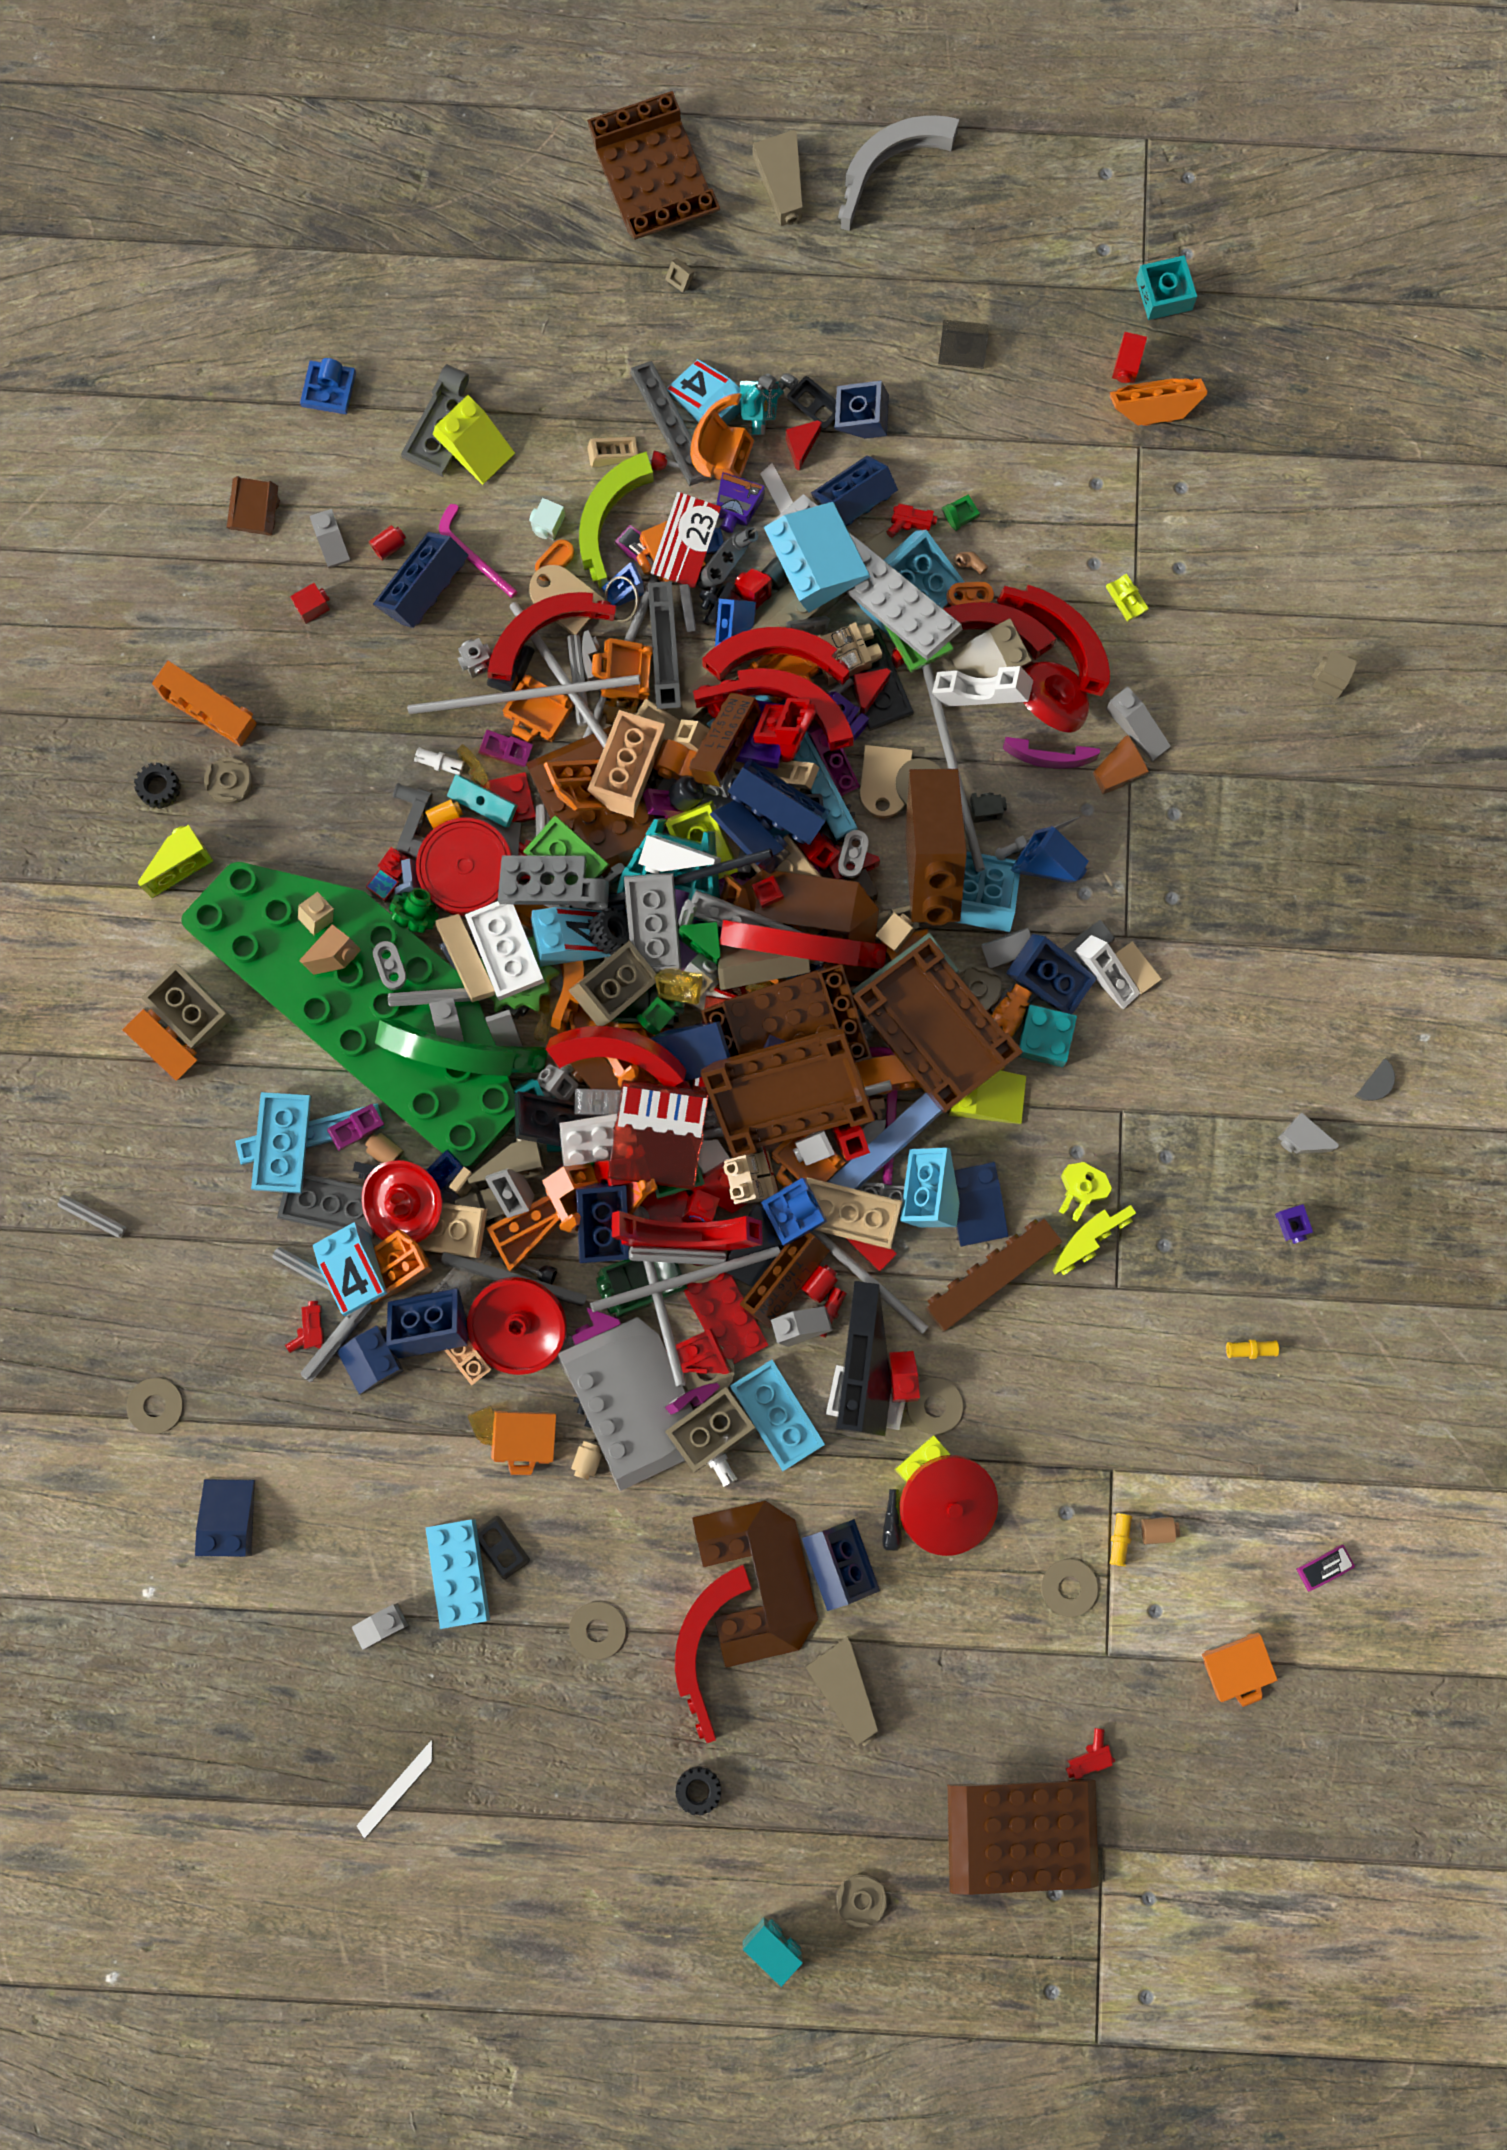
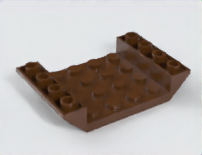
(651, 166)
(791, 1011)

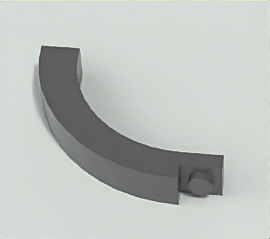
(664, 645)

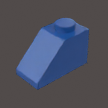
(733, 618)

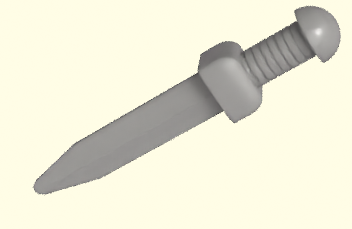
(1020, 843)

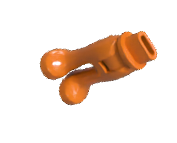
(1011, 1010)

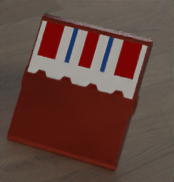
(658, 1134)

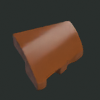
(1120, 767)

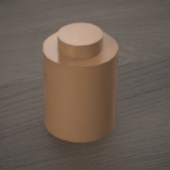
(383, 1149)
(1159, 1530)

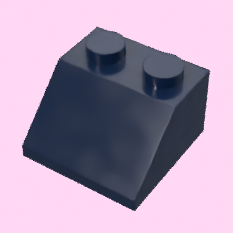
(862, 409)
(369, 1360)

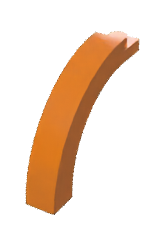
(571, 973)

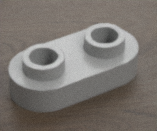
(852, 854)
(389, 966)

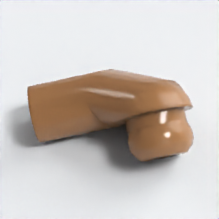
(970, 559)

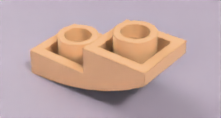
(469, 1362)

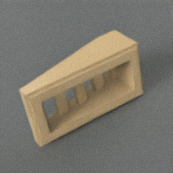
(611, 443)

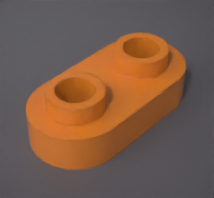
(968, 592)

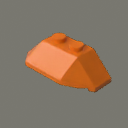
(1158, 400)
(572, 781)
(400, 1263)

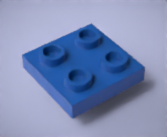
(328, 386)
(794, 1211)

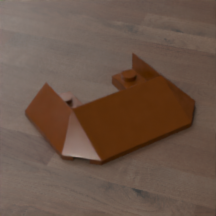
(825, 904)
(782, 1578)

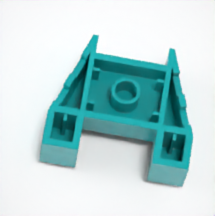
(708, 845)

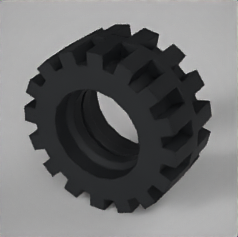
(150, 773)
(602, 934)
(686, 1802)

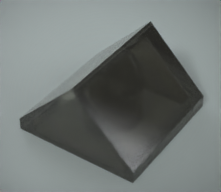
(963, 344)

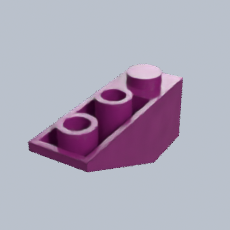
(834, 761)

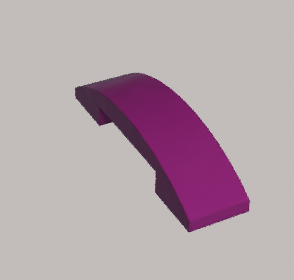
(1019, 749)

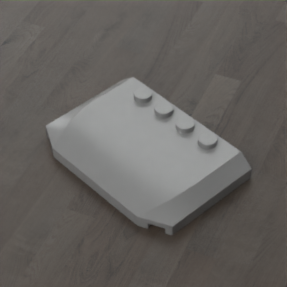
(624, 1390)

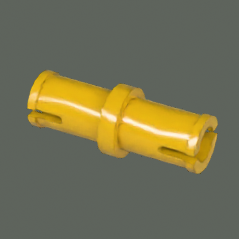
(1252, 1349)
(1120, 1540)

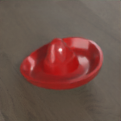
(1057, 696)
(401, 1198)

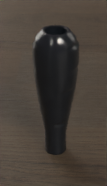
(892, 1524)

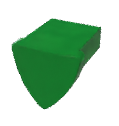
(960, 512)
(656, 1016)

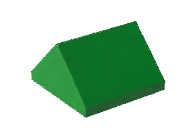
(702, 939)

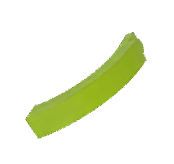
(611, 488)

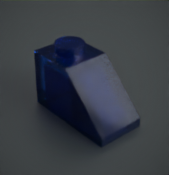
(445, 1170)

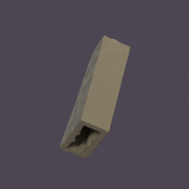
(780, 172)
(746, 967)
(843, 1687)

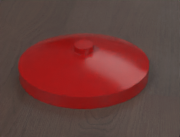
(517, 1325)
(949, 1505)

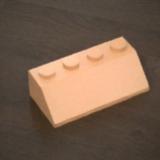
(626, 762)

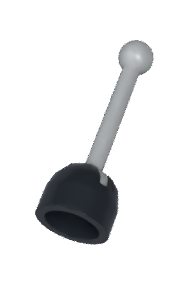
(544, 1274)

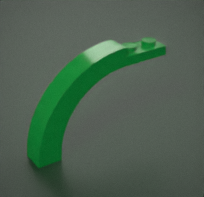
(456, 1054)

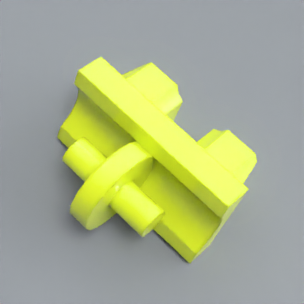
(1127, 597)

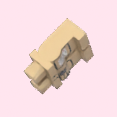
(852, 648)
(743, 1178)

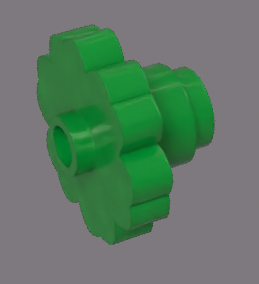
(414, 910)

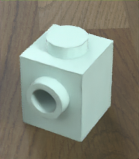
(547, 519)

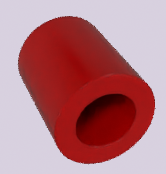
(387, 542)
(820, 1283)

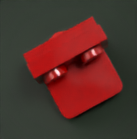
(785, 725)

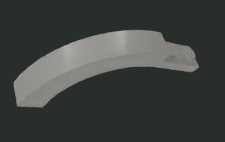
(898, 137)

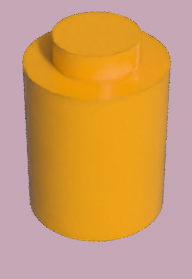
(443, 812)

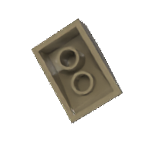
(992, 650)
(614, 984)
(522, 1157)
(711, 1430)

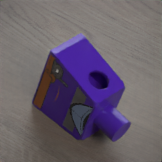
(738, 501)

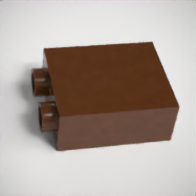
(935, 845)

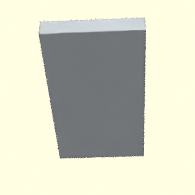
(654, 919)

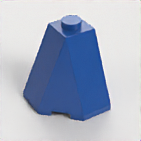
(1051, 857)

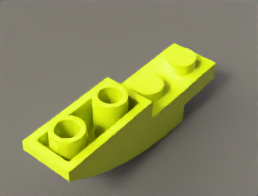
(1083, 1241)

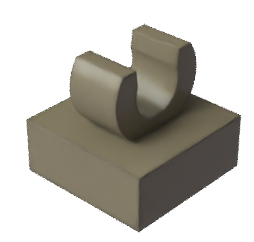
(680, 275)

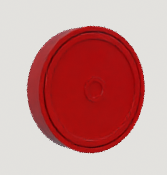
(462, 865)

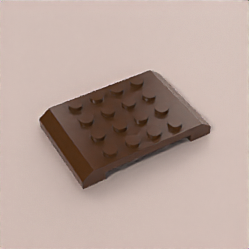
(605, 831)
(936, 1026)
(787, 1091)
(1022, 1837)

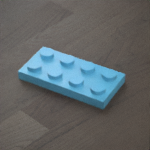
(281, 1142)
(777, 1415)
(457, 1574)

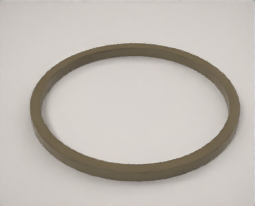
(636, 595)

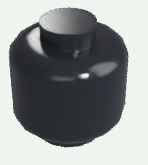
(685, 793)

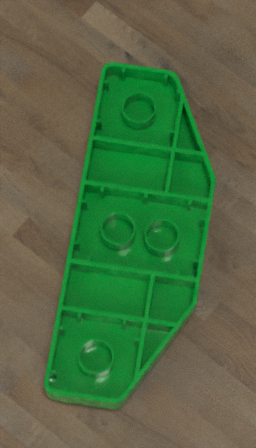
(255, 930)

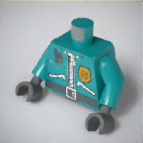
(761, 397)

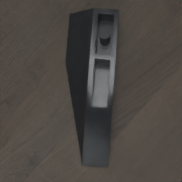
(866, 1370)

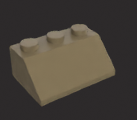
(186, 1006)

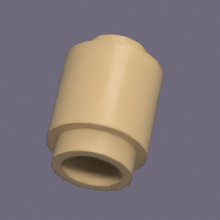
(586, 1460)

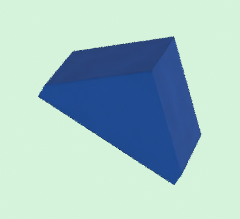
(621, 590)

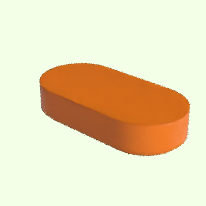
(559, 554)

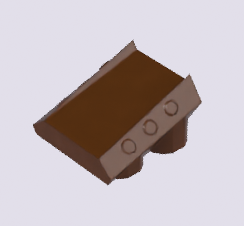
(253, 506)

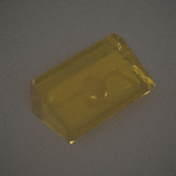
(679, 985)

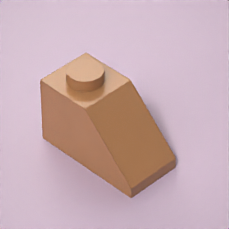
(330, 952)

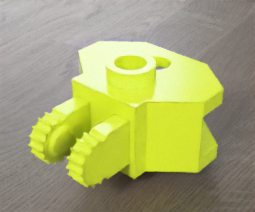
(1081, 1189)

